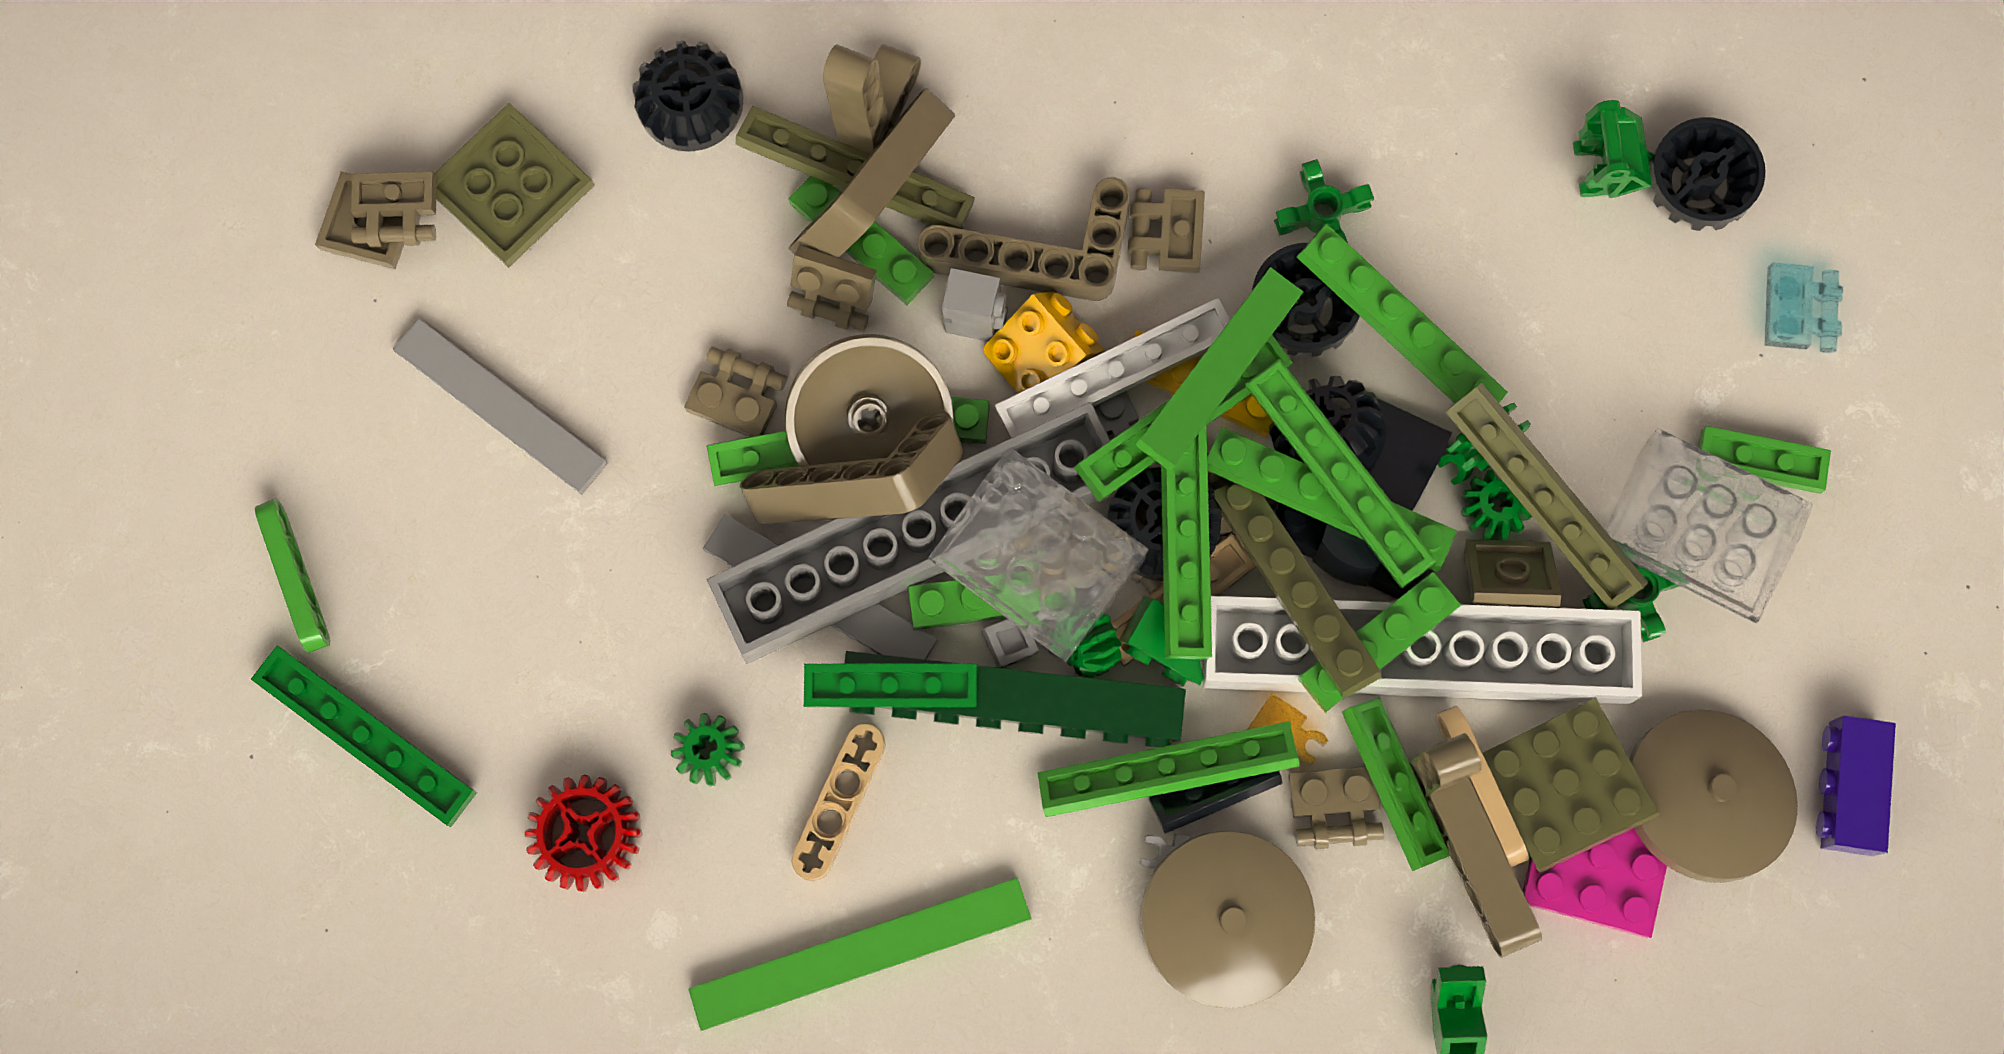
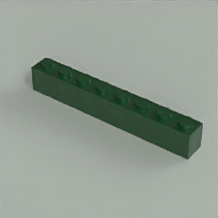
(1056, 701)

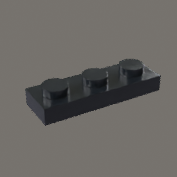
(1192, 804)

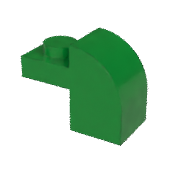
(1458, 1010)

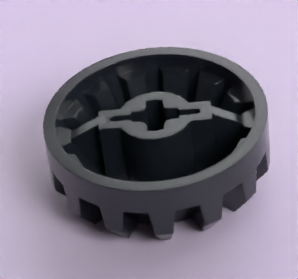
(695, 119)
(1716, 147)
(1342, 319)
(1363, 433)
(1123, 514)

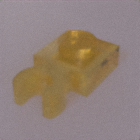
(1278, 711)

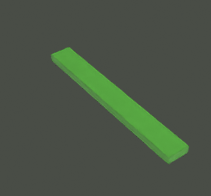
(859, 954)

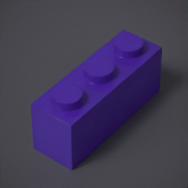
(1856, 785)

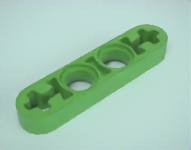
(292, 575)

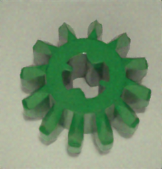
(1480, 508)
(1097, 651)
(697, 740)

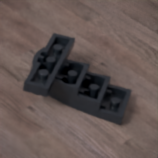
(1402, 473)

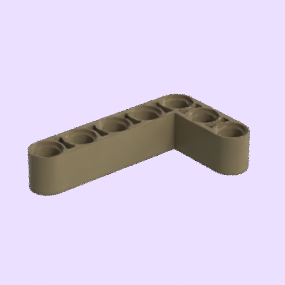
(868, 92)
(877, 178)
(1040, 255)
(861, 486)
(1473, 845)

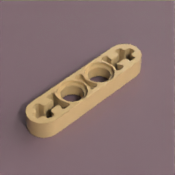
(1453, 723)
(834, 800)

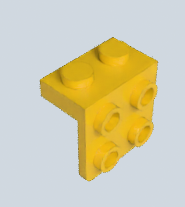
(1041, 342)

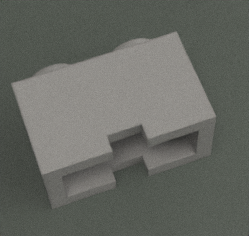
(973, 305)

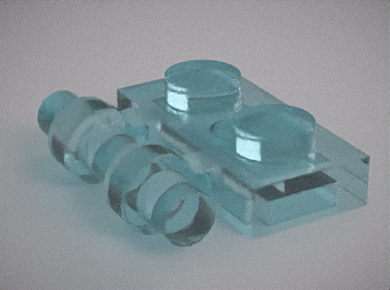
(1791, 304)

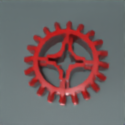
(566, 843)

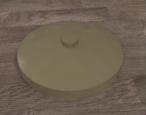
(861, 399)
(1718, 794)
(1227, 919)

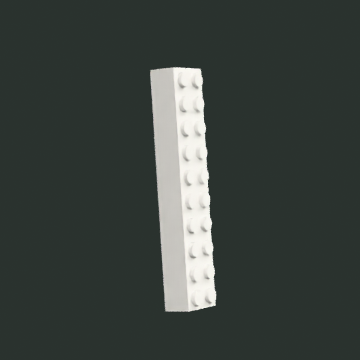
(1467, 655)

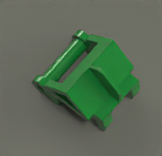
(1620, 141)

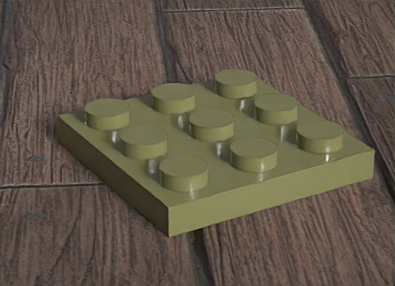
(509, 185)
(1569, 785)

